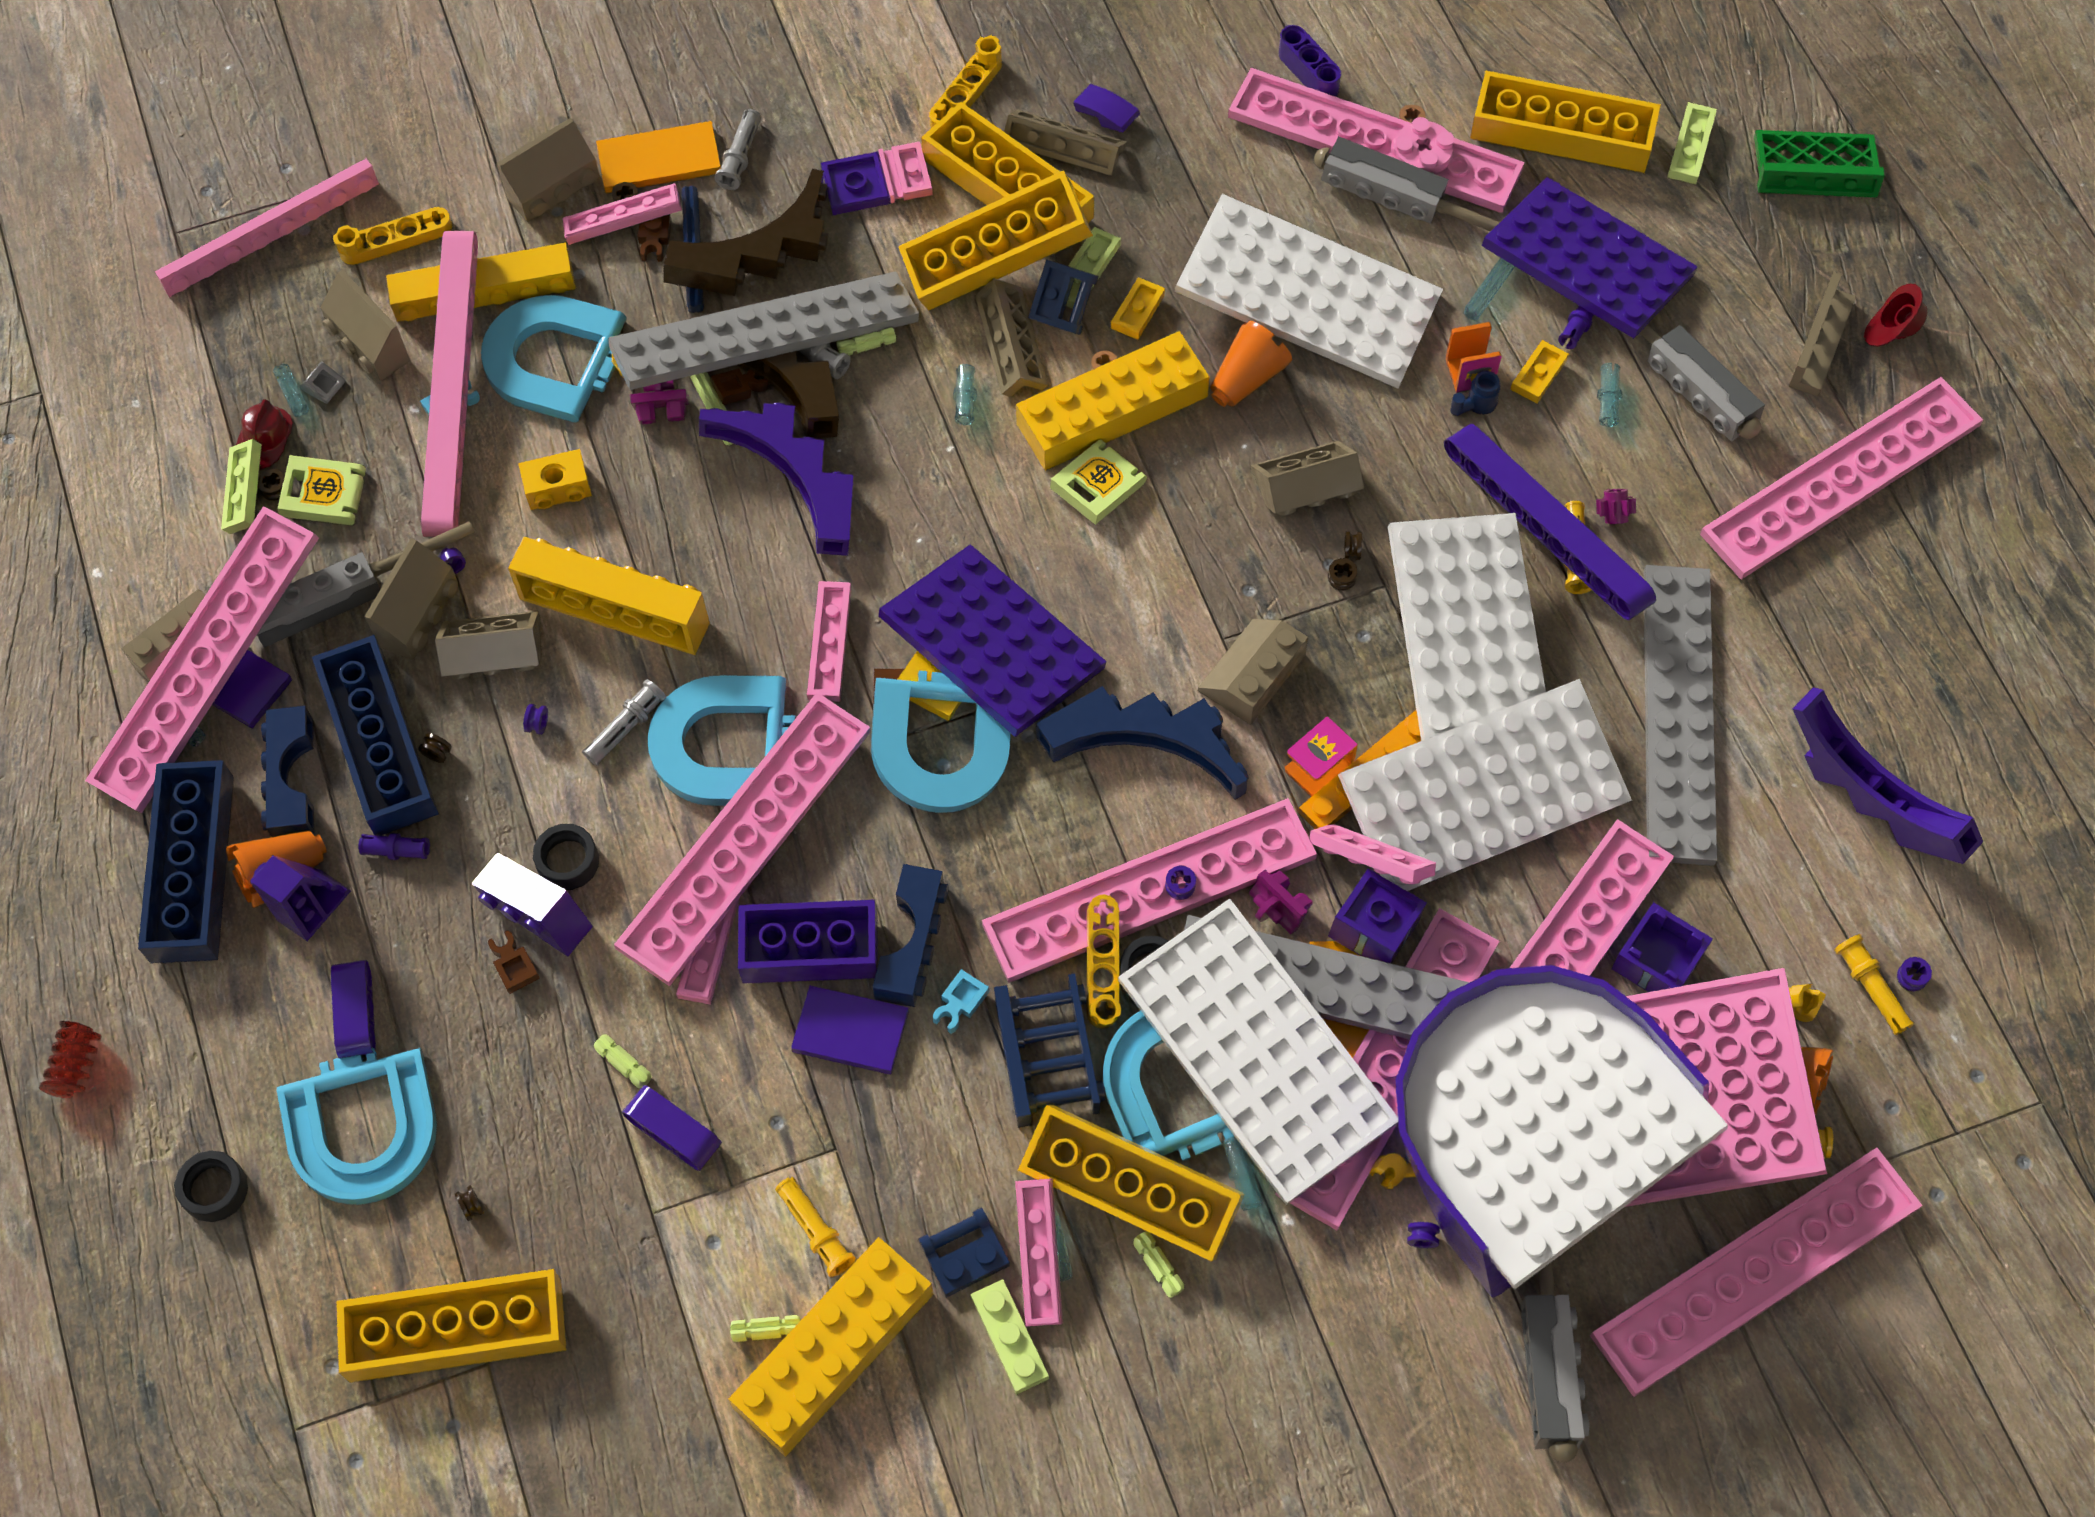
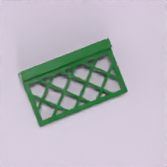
(1816, 176)

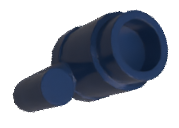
(1482, 395)

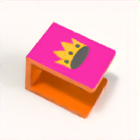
(1468, 356)
(1320, 756)

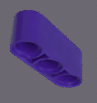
(1308, 61)
(353, 1009)
(671, 1127)

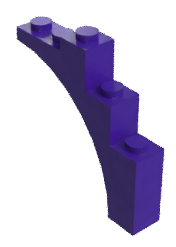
(800, 459)
(1876, 792)

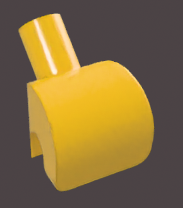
(1806, 1002)
(1394, 1168)

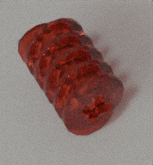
(69, 1060)

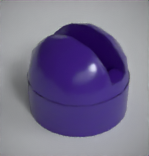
(454, 557)

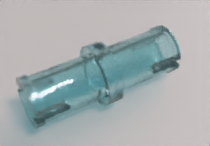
(965, 394)
(1609, 394)
(1242, 1174)

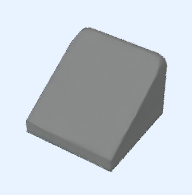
(322, 383)

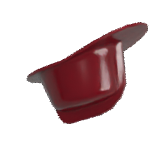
(1898, 317)
(268, 427)

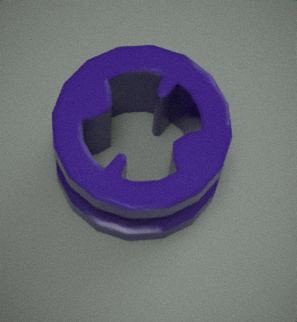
(535, 719)
(1173, 888)
(1922, 966)
(1423, 1235)

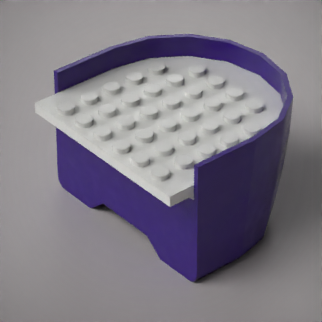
(1542, 1114)

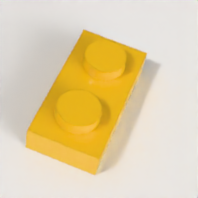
(1138, 308)
(1539, 371)

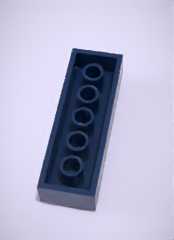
(375, 736)
(186, 862)

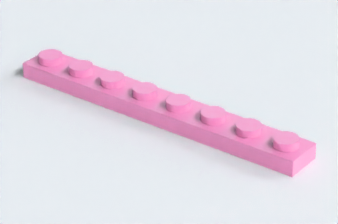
(267, 227)

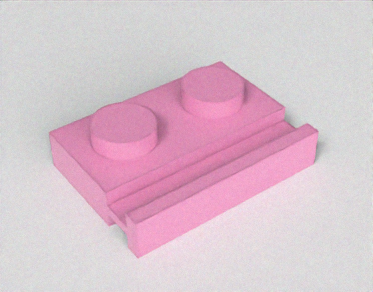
(905, 172)

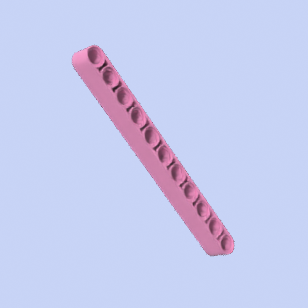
(449, 383)

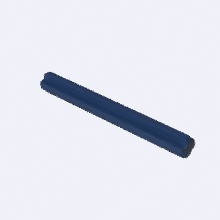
(691, 234)

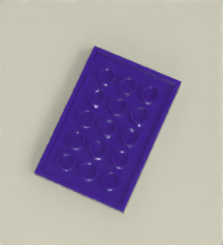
(1590, 257)
(992, 639)

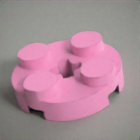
(1429, 134)

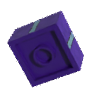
(1377, 918)
(1661, 951)

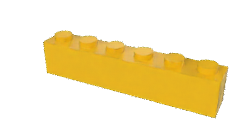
(498, 281)

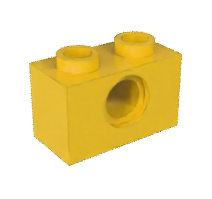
(542, 472)

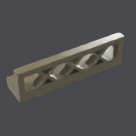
(1065, 141)
(1004, 337)
(1823, 338)

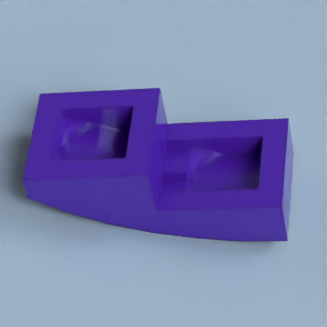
(1109, 108)

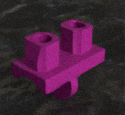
(673, 400)
(1277, 903)

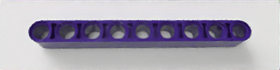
(1550, 522)

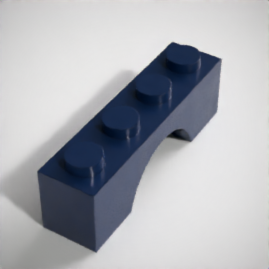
(287, 737)
(900, 973)

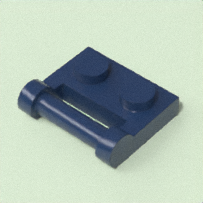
(1054, 293)
(969, 1262)

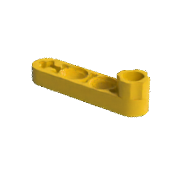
(988, 53)
(350, 240)
(1106, 961)

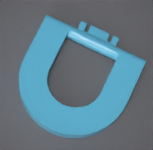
(545, 314)
(701, 698)
(908, 780)
(1130, 1105)
(392, 1169)

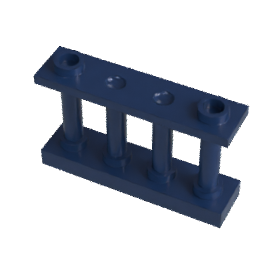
(1021, 1070)

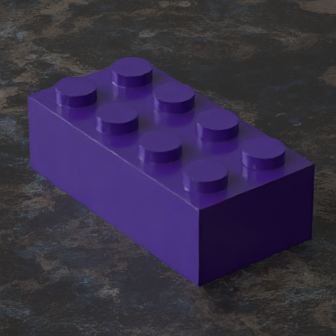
(807, 941)

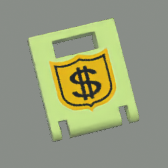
(1103, 475)
(325, 490)

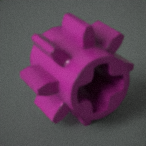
(1616, 506)

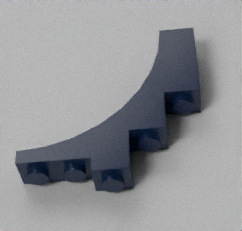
(1101, 721)

